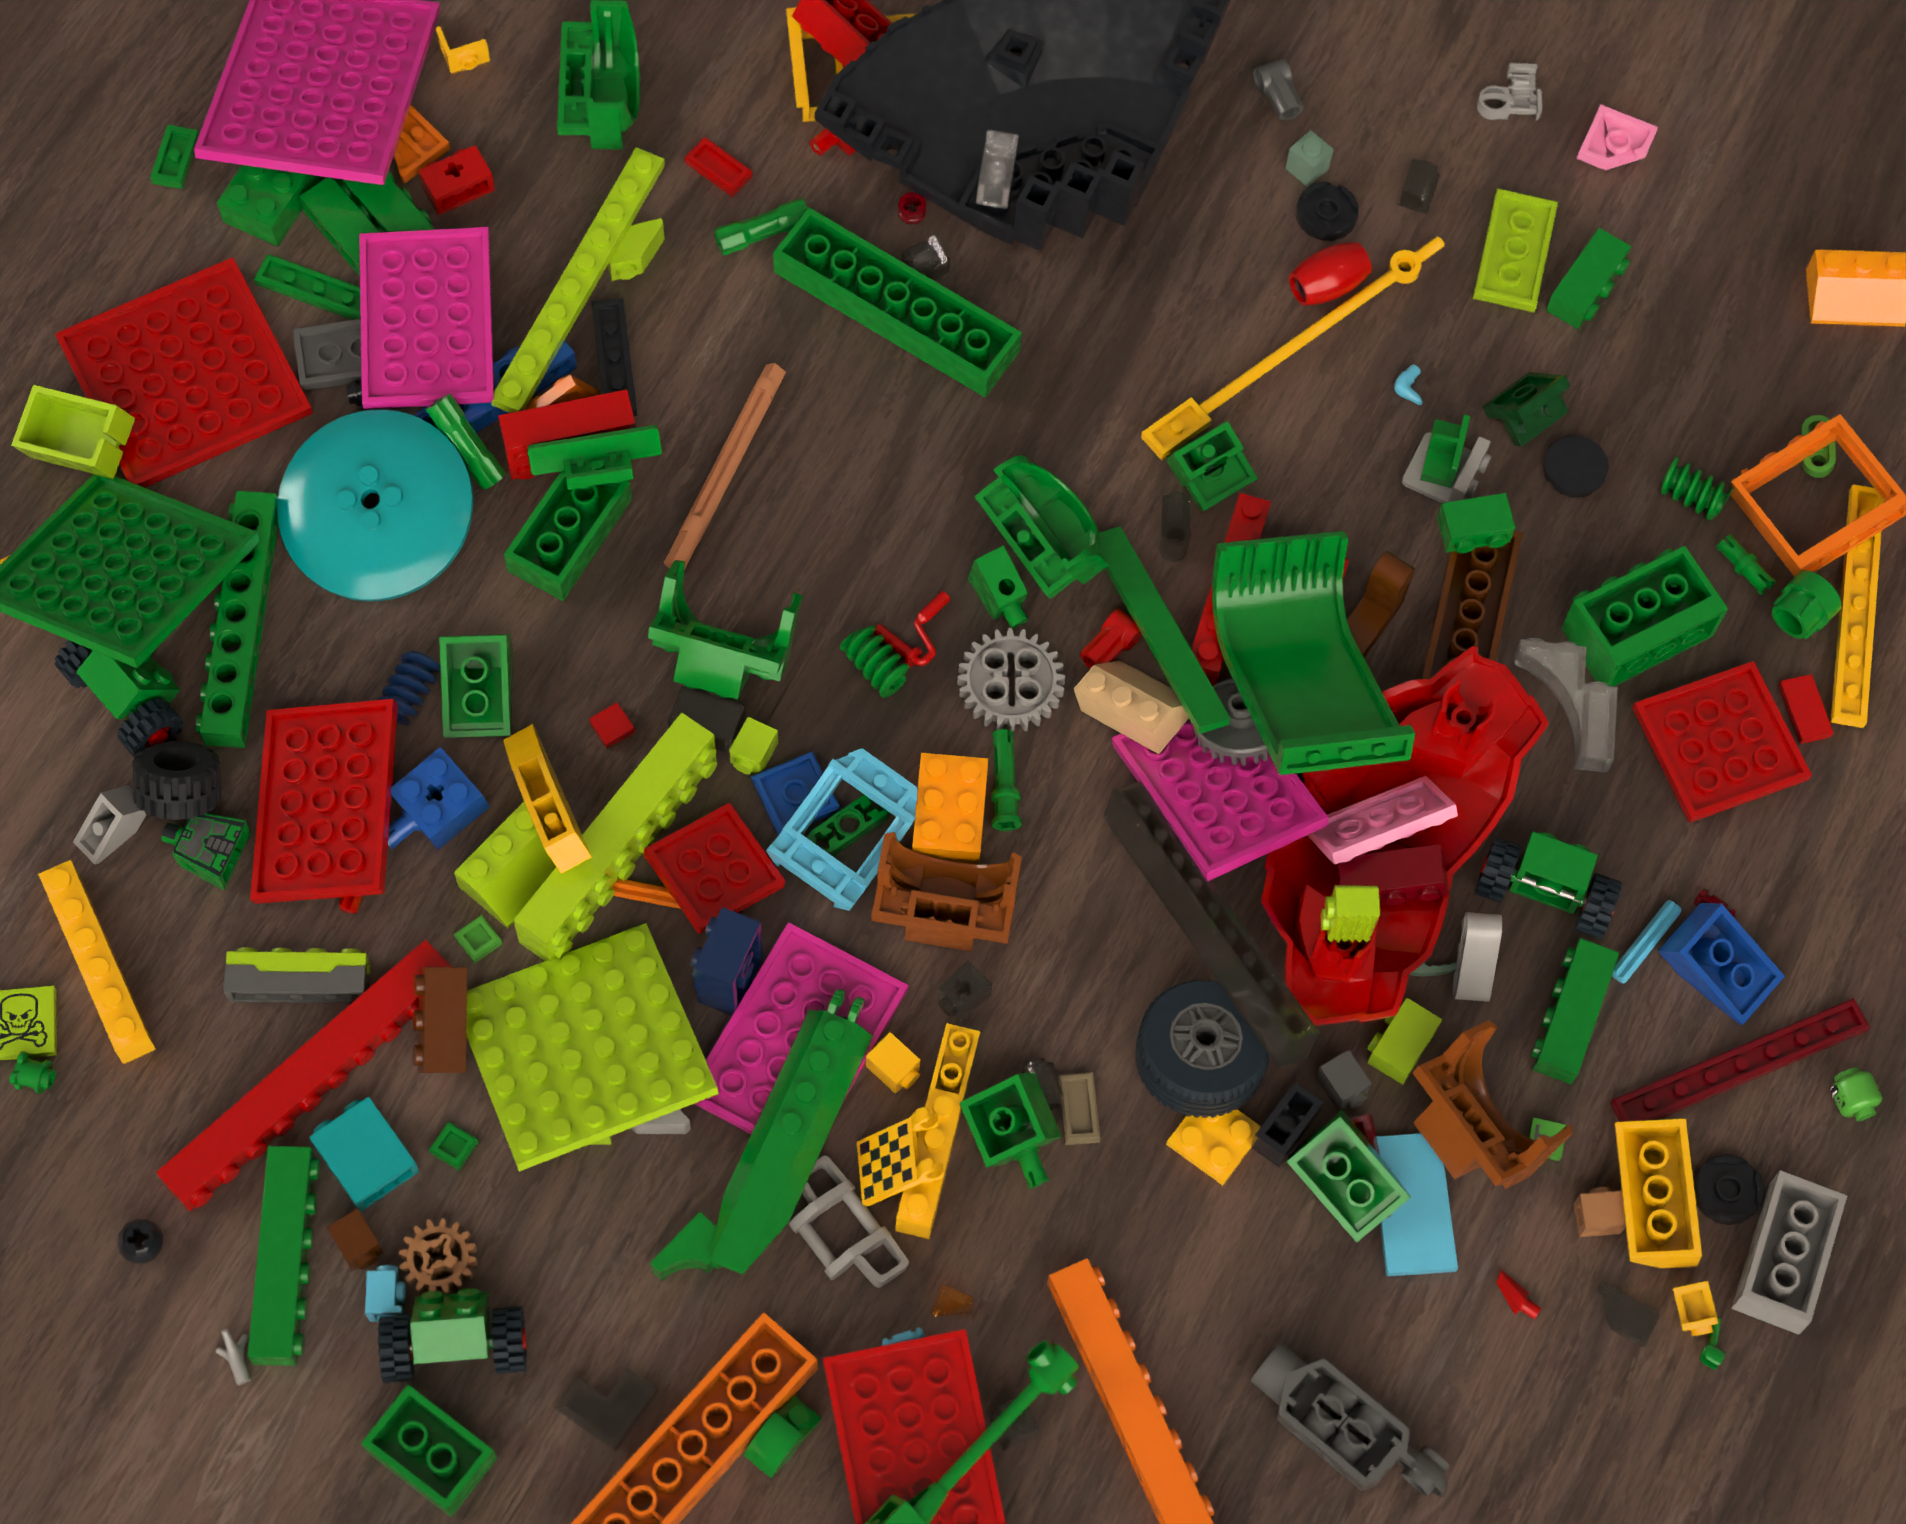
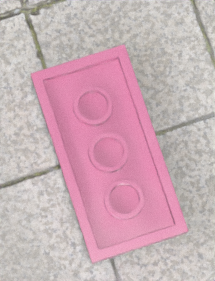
(1383, 820)

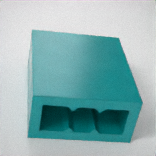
(363, 1153)

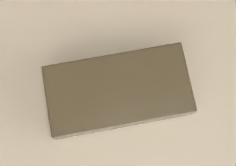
(1079, 1109)

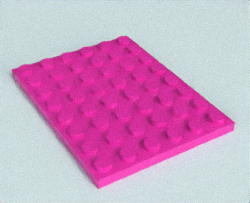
(319, 86)

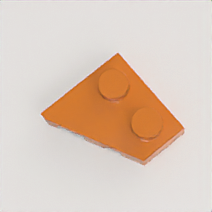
(418, 145)
(564, 390)

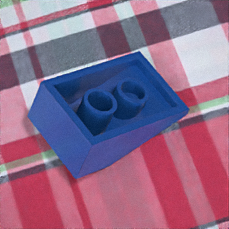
(1721, 961)

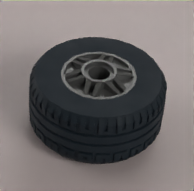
(1199, 1051)

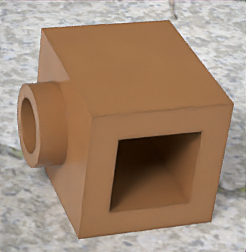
(1600, 1212)

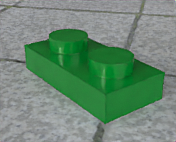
(174, 157)

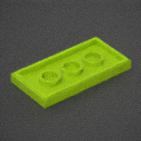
(1515, 250)

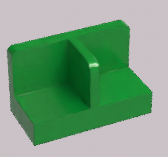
(1444, 452)

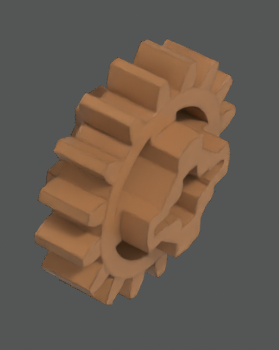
(425, 1250)

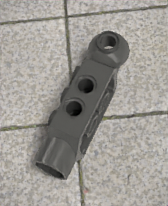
(1345, 1424)

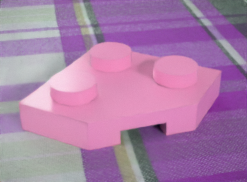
(1616, 139)

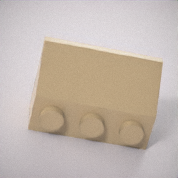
(1131, 704)

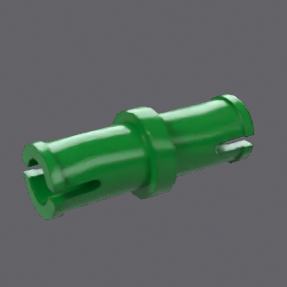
(1746, 564)

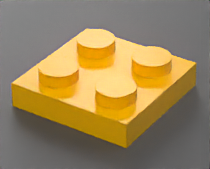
(1215, 1143)

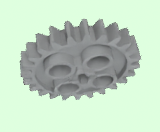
(1042, 680)

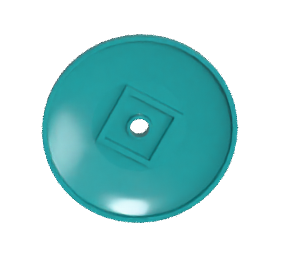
(400, 541)

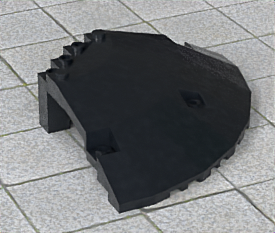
(1084, 96)

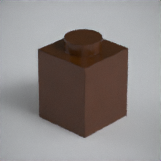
(355, 1240)

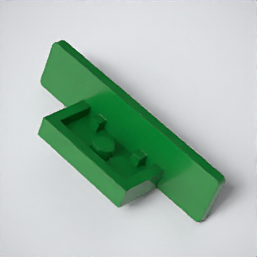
(595, 457)

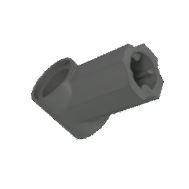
(1276, 82)

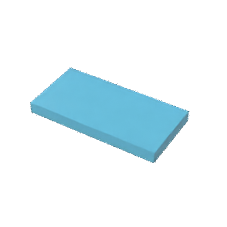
(1420, 1231)

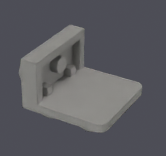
(1464, 482)

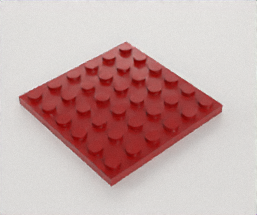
(189, 369)

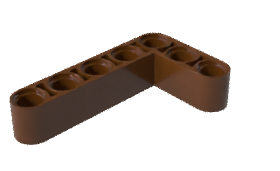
(1381, 600)

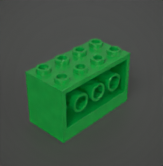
(1644, 616)

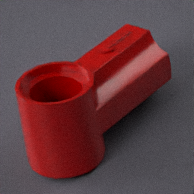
(1116, 635)

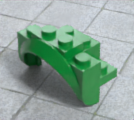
(1052, 529)

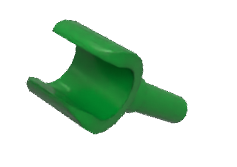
(1711, 1355)

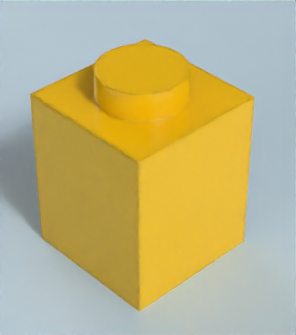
(893, 1063)

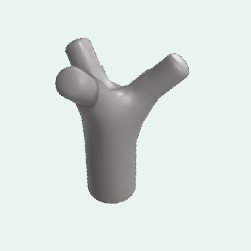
(235, 1356)

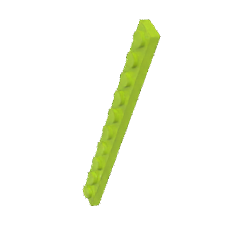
(577, 281)

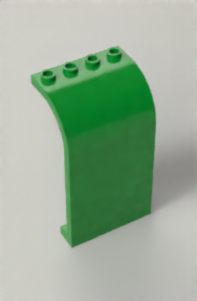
(1296, 658)

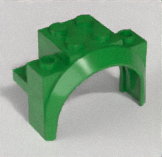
(601, 93)
(713, 656)

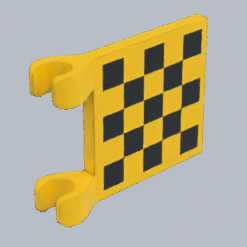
(891, 1159)

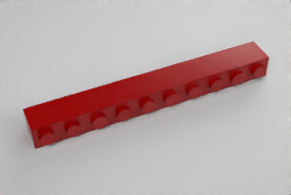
(297, 1083)

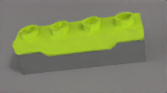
(295, 976)

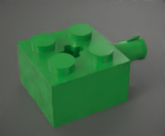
(1020, 1140)

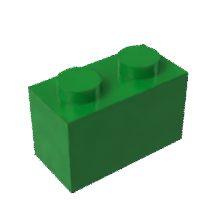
(1476, 523)

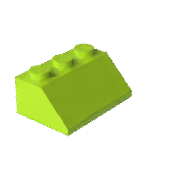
(506, 868)

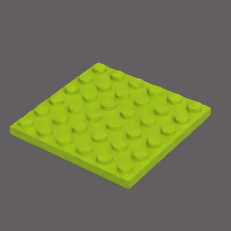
(585, 1047)

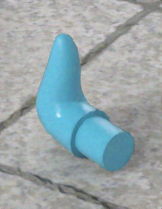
(1403, 384)

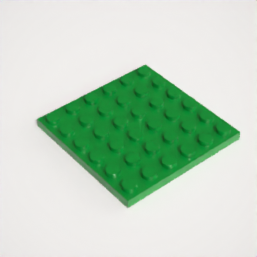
(119, 567)

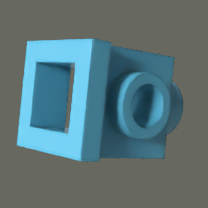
(384, 1293)

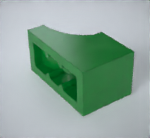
(688, 1249)

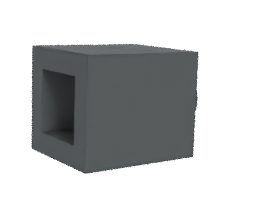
(1344, 1081)

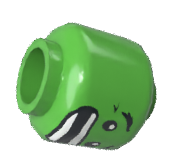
(1856, 1094)

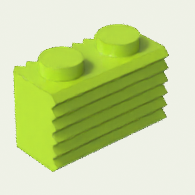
(1351, 913)

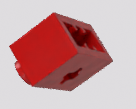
(456, 180)

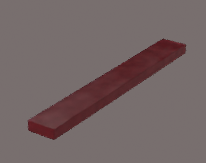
(1742, 1064)

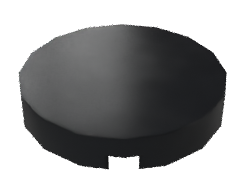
(1327, 211)
(1575, 466)
(1728, 1189)

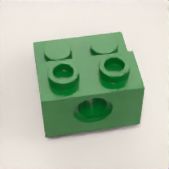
(1204, 455)

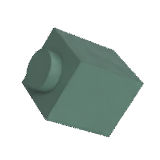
(1309, 158)

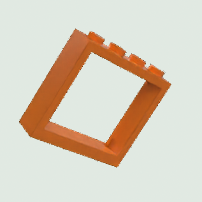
(1846, 538)

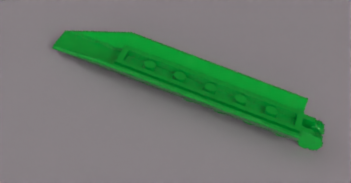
(789, 1134)

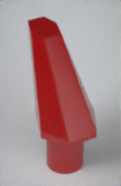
(1516, 1296)

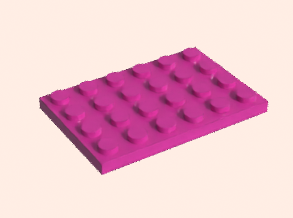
(426, 317)
(1219, 808)
(795, 978)

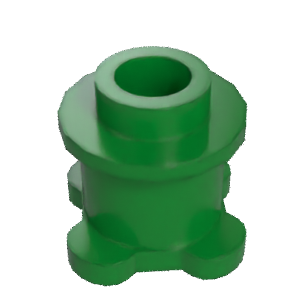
(32, 1074)

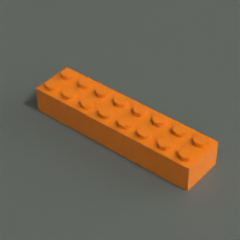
(706, 1430)

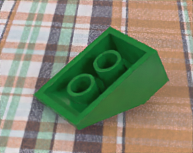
(476, 685)
(1348, 1176)

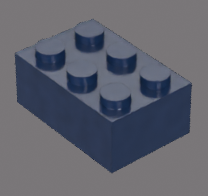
(727, 960)

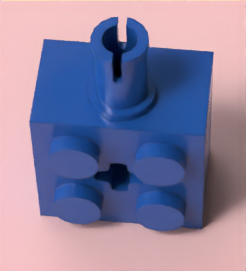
(421, 811)

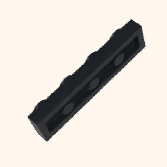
(613, 348)

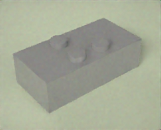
(1789, 1252)

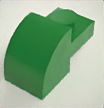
(781, 1436)

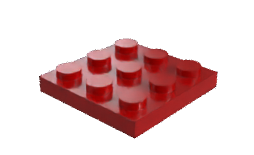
(714, 866)

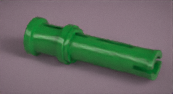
(1005, 794)

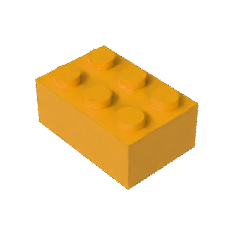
(950, 807)

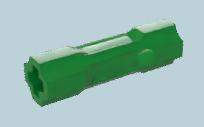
(740, 234)
(452, 421)

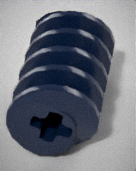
(409, 682)

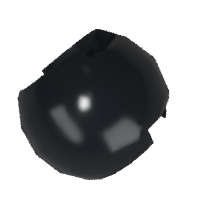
(129, 1236)

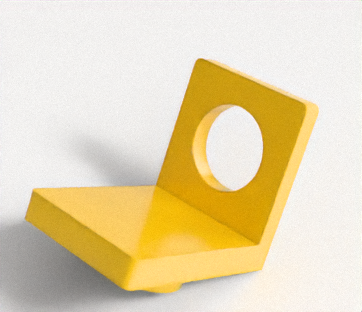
(463, 57)

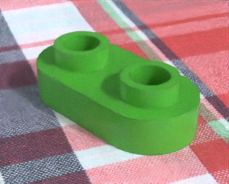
(1826, 455)

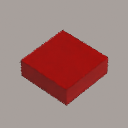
(611, 725)

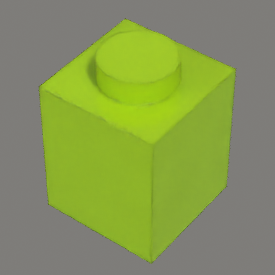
(753, 747)

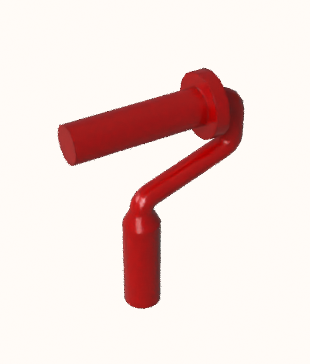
(910, 655)

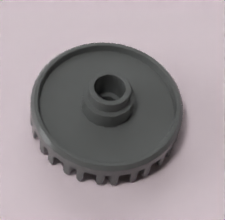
(1240, 737)

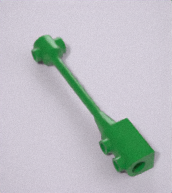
(1049, 1372)

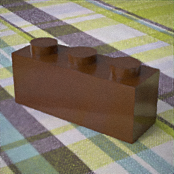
(440, 1019)

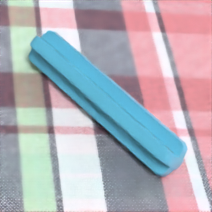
(1646, 941)

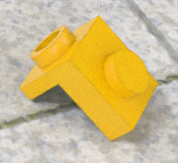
(1696, 1308)

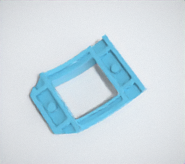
(816, 865)

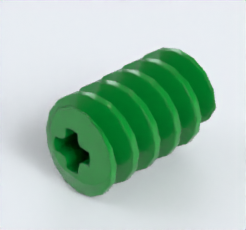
(1695, 489)
(875, 661)

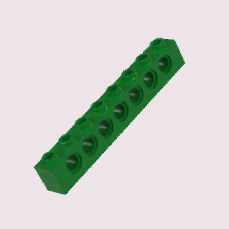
(232, 727)

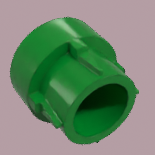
(1806, 605)

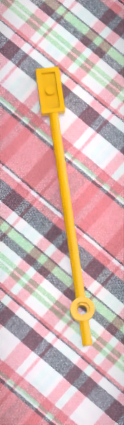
(1192, 419)

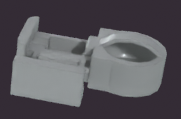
(1521, 97)

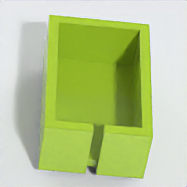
(73, 431)

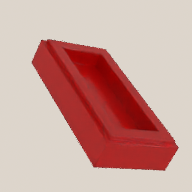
(718, 167)
(1805, 709)

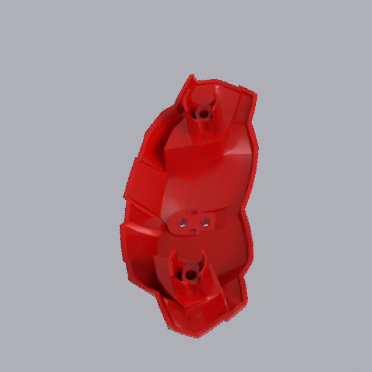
(1470, 742)

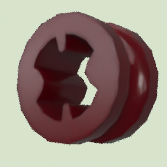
(911, 217)

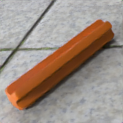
(644, 892)

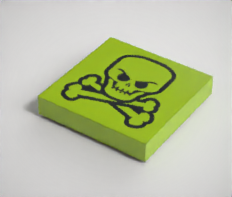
(28, 1022)

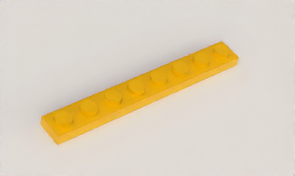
(1856, 618)

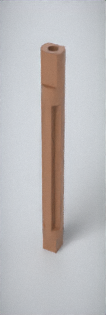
(726, 464)

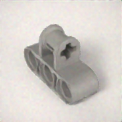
(1477, 956)

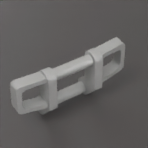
(855, 1254)

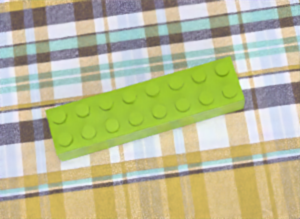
(618, 838)

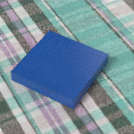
(787, 786)

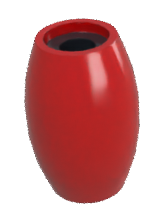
(1330, 273)

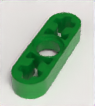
(824, 830)

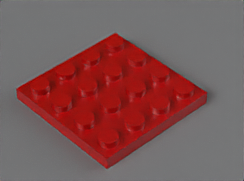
(1721, 741)

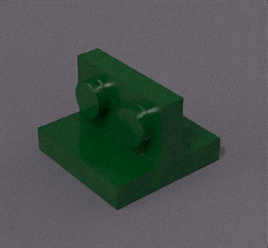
(1529, 405)

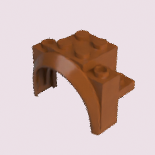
(944, 899)
(1466, 1124)

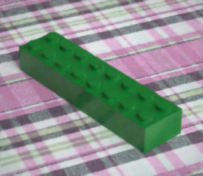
(897, 302)

